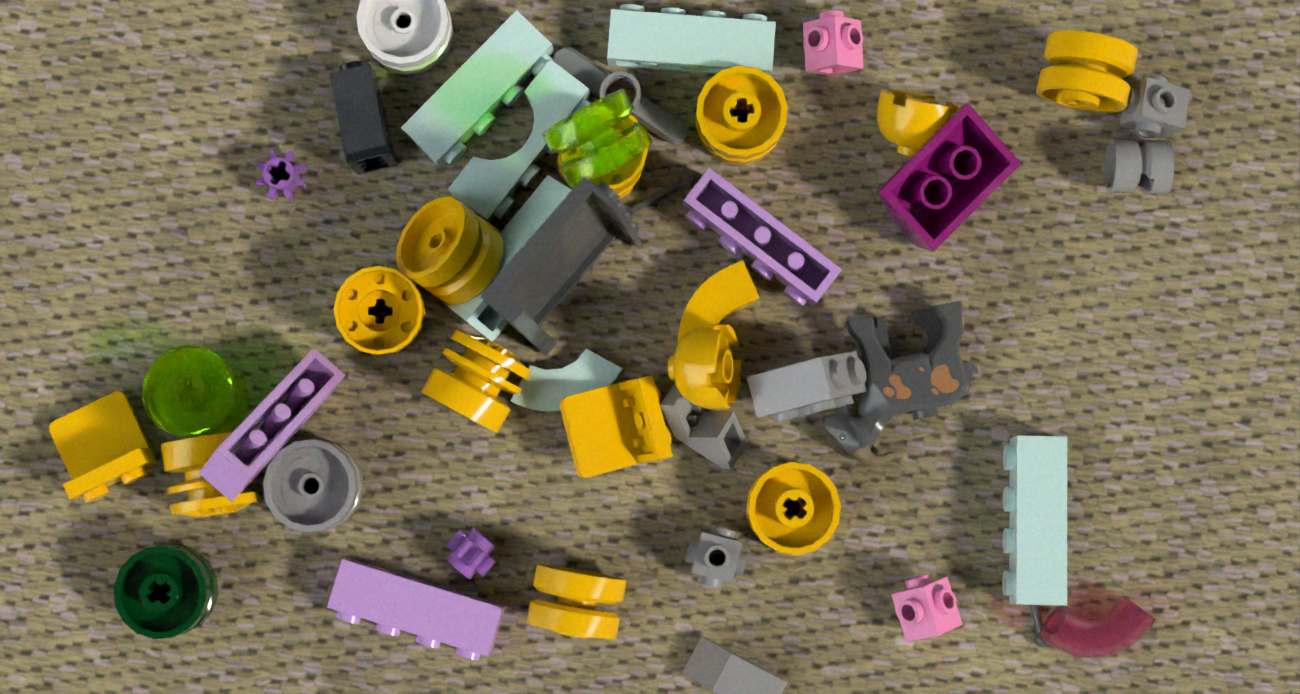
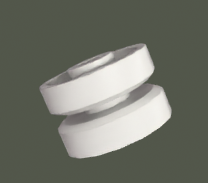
(411, 48)

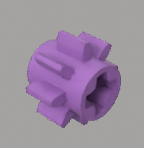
(281, 164)
(471, 552)

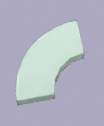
(548, 387)

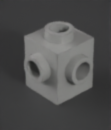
(1155, 108)
(699, 552)

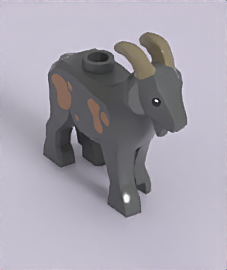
(904, 383)

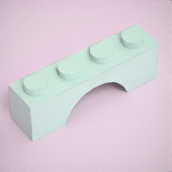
(490, 184)

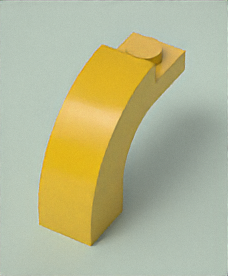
(718, 297)

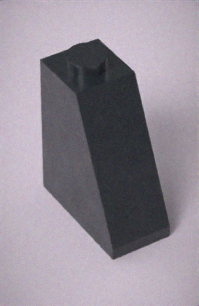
(362, 118)

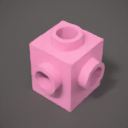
(833, 44)
(926, 607)

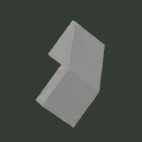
(710, 433)
(728, 673)

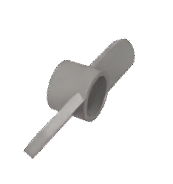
(598, 82)

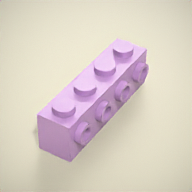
(760, 237)

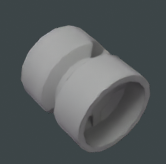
(1142, 166)

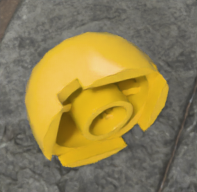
(911, 118)
(706, 368)

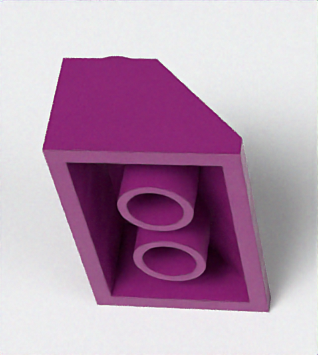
(947, 179)

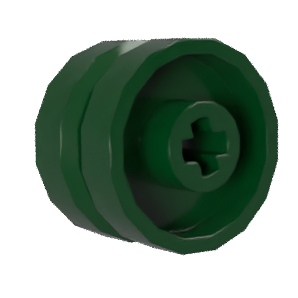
(141, 595)

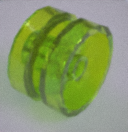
(599, 142)
(188, 372)

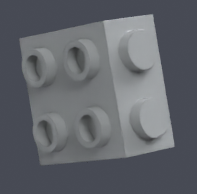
(808, 386)

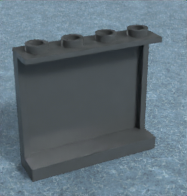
(559, 258)

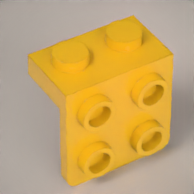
(615, 426)
(101, 447)

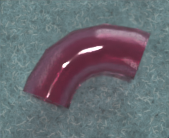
(1096, 635)

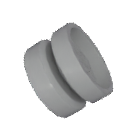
(305, 461)

